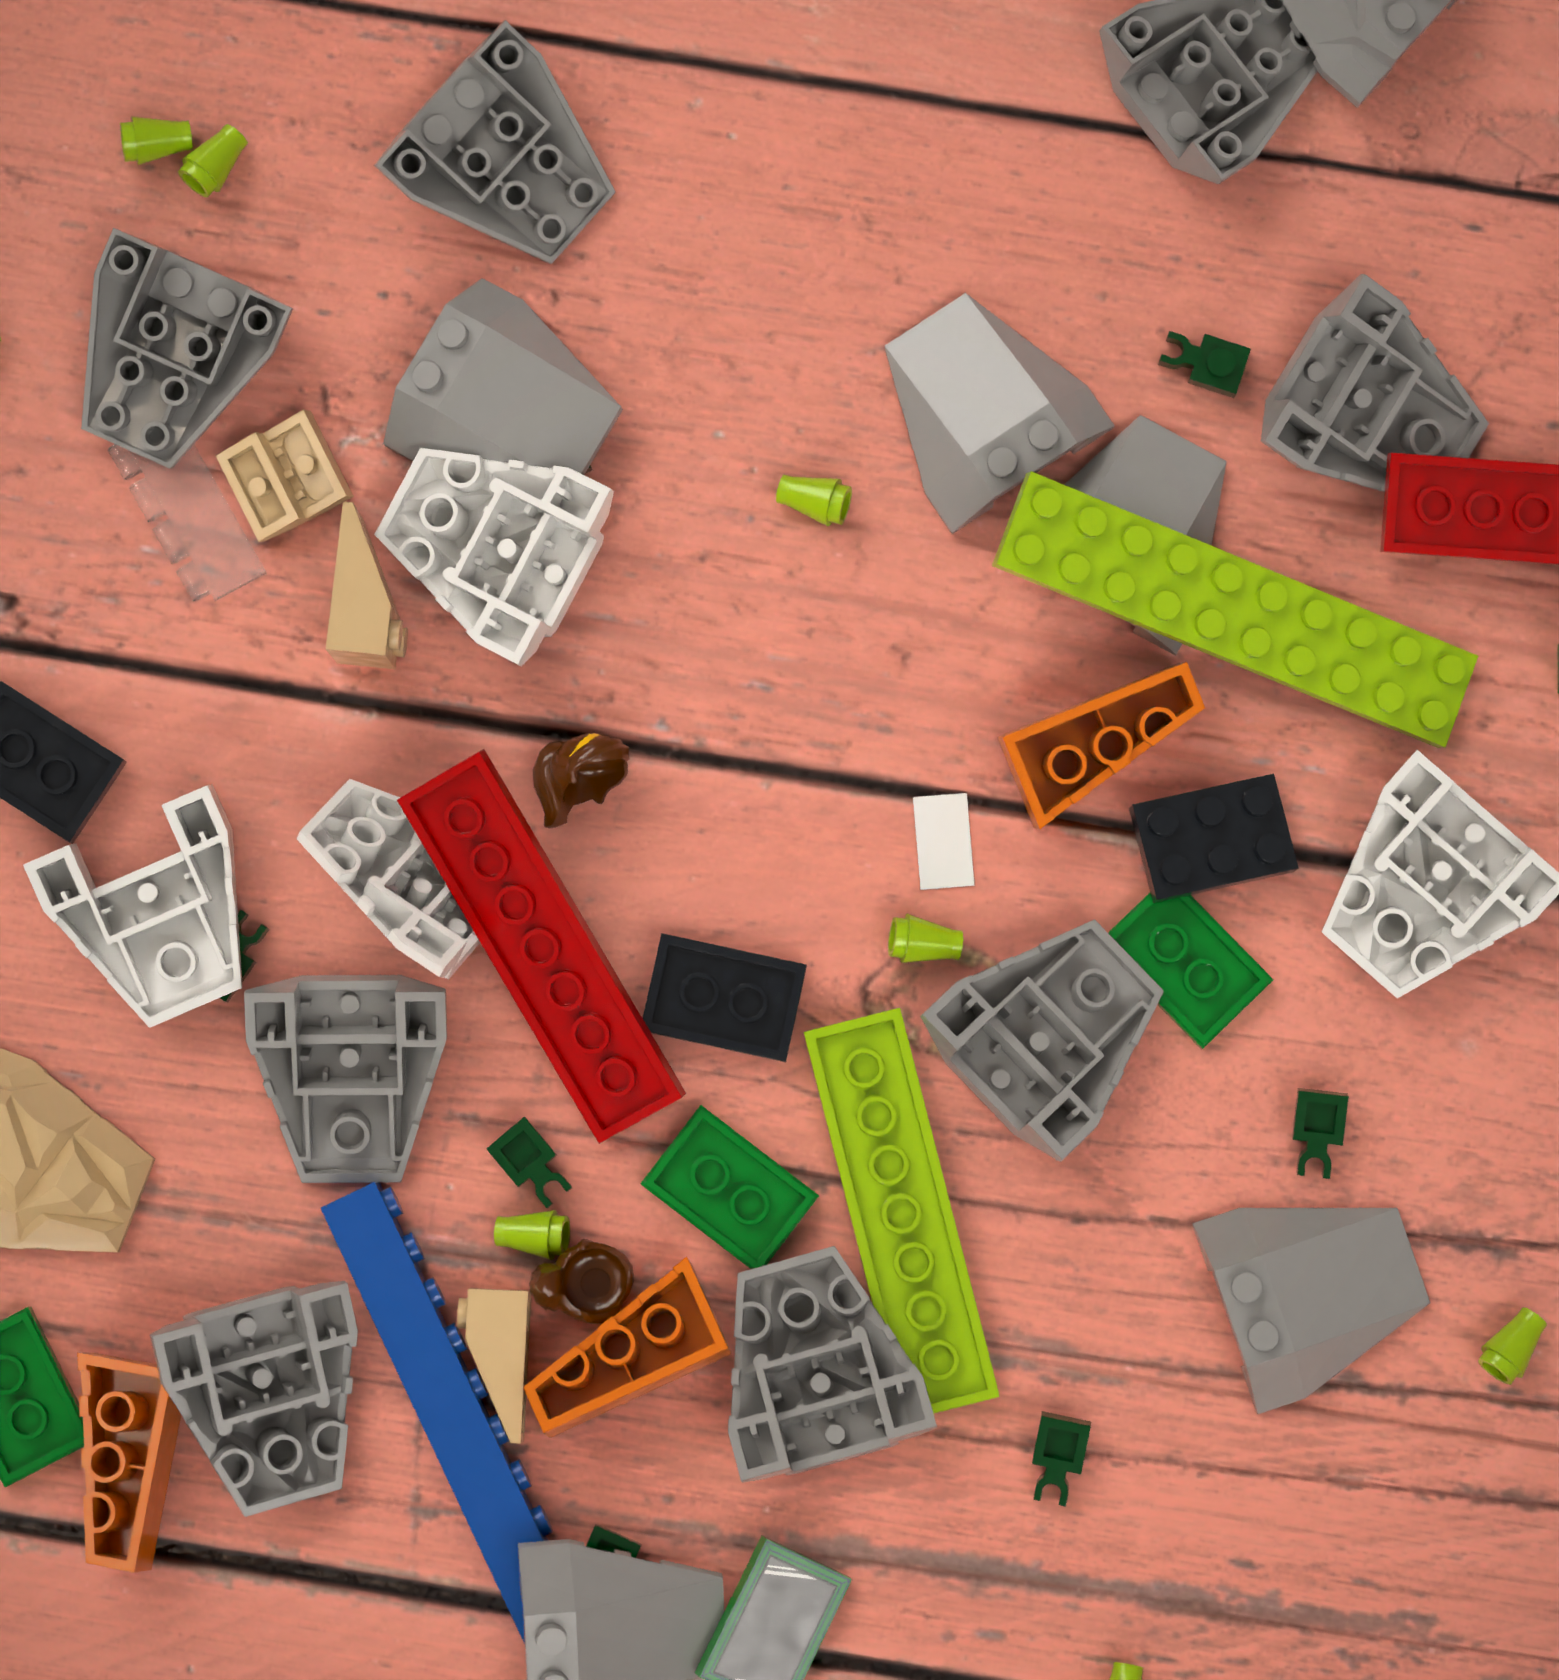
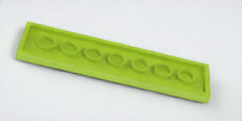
(901, 1204)

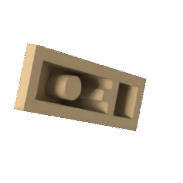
(499, 1342)

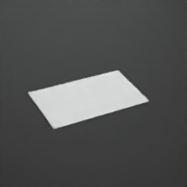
(943, 841)

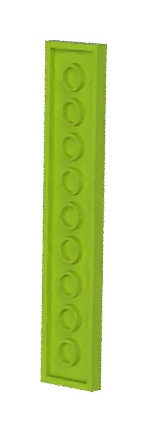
(1234, 610)

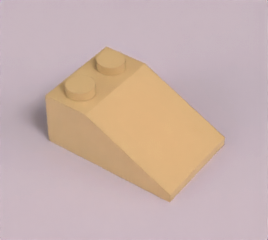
(363, 616)

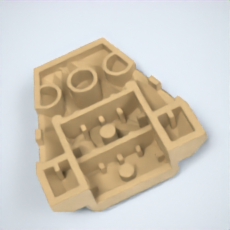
(62, 1167)

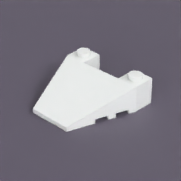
(164, 930)

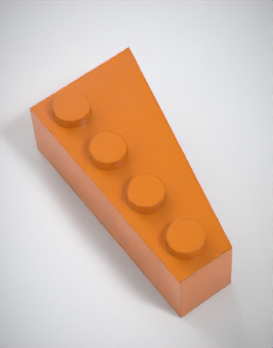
(1084, 745)
(636, 1351)
(126, 1459)

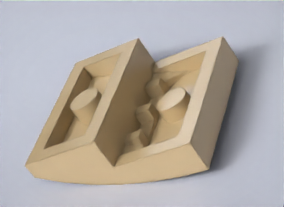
(284, 476)

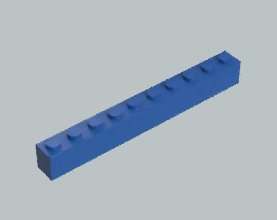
(439, 1383)

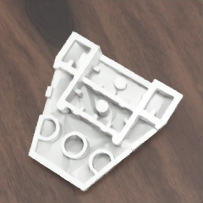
(497, 542)
(389, 875)
(1433, 881)

